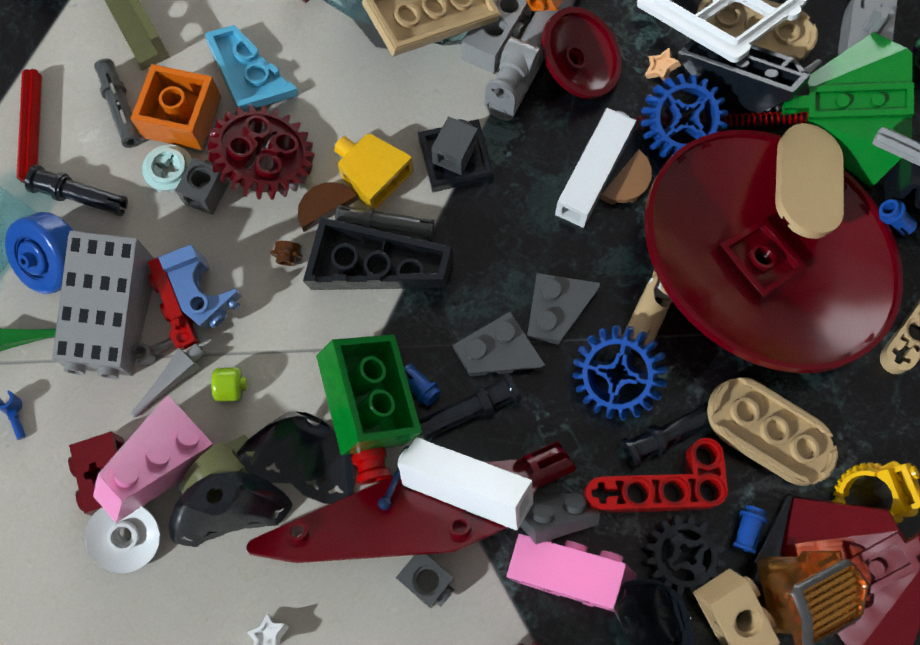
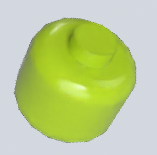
(228, 384)

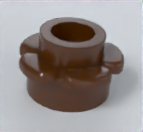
(287, 253)

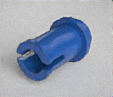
(895, 214)
(421, 387)
(750, 528)

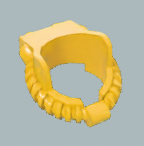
(899, 478)

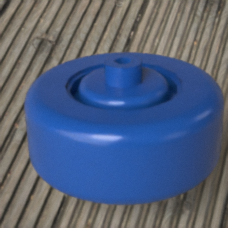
(38, 250)

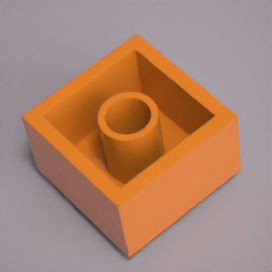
(176, 107)

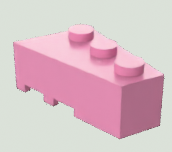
(150, 460)
(569, 571)

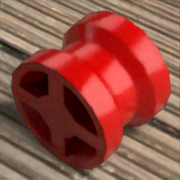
(371, 466)

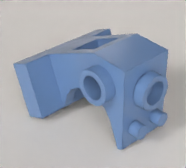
(184, 271)

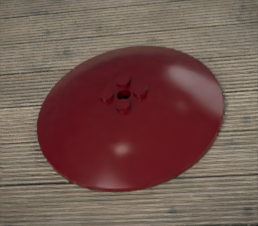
(813, 300)

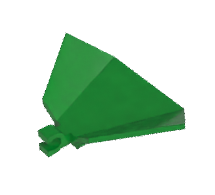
(856, 97)

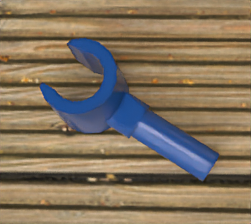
(11, 410)

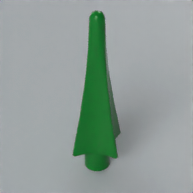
(16, 337)

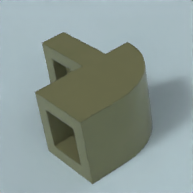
(216, 460)

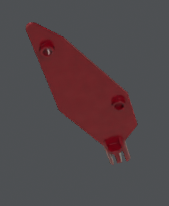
(411, 526)

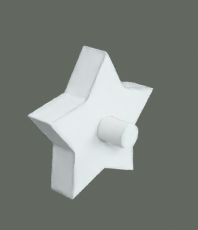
(268, 632)

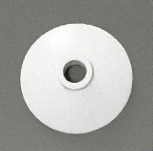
(113, 551)

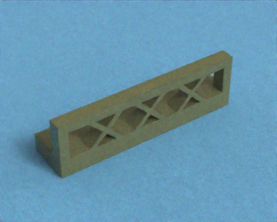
(138, 32)

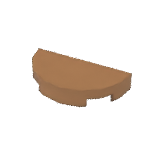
(630, 182)

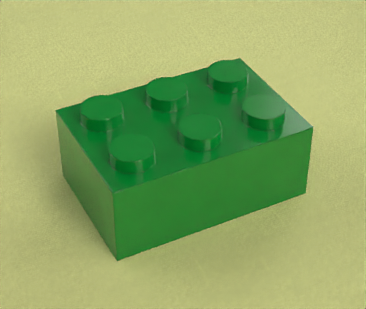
(368, 393)

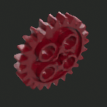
(247, 133)

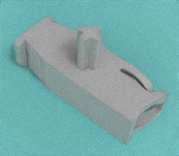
(865, 17)

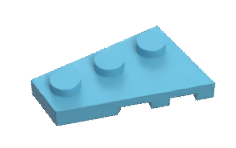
(245, 71)

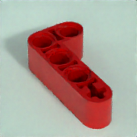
(653, 485)

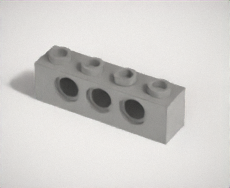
(486, 50)

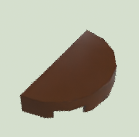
(323, 202)

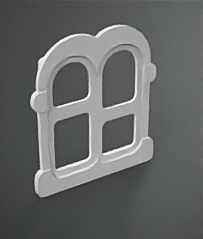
(715, 39)

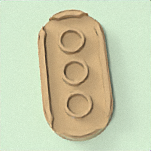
(789, 38)
(810, 181)
(772, 431)

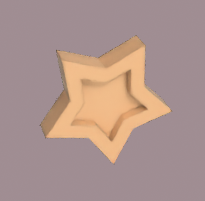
(662, 65)

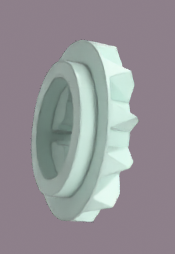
(163, 157)

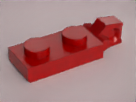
(182, 330)

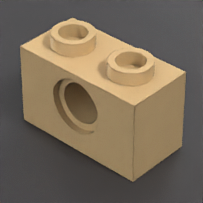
(725, 599)

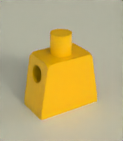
(372, 168)

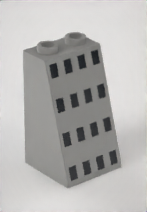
(102, 304)

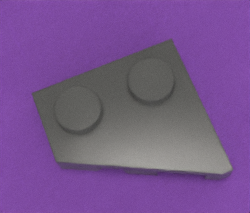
(557, 306)
(498, 349)
(558, 516)

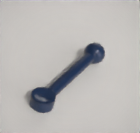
(385, 502)

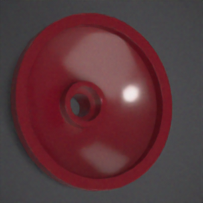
(581, 52)

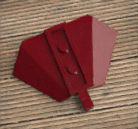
(880, 553)

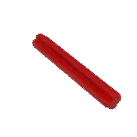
(28, 122)

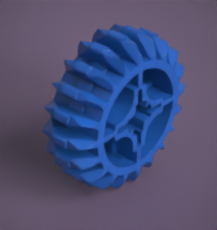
(675, 108)
(604, 368)

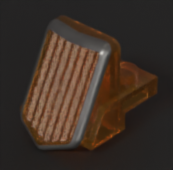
(812, 594)

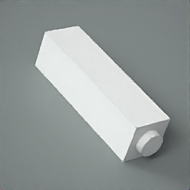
(595, 167)
(466, 483)

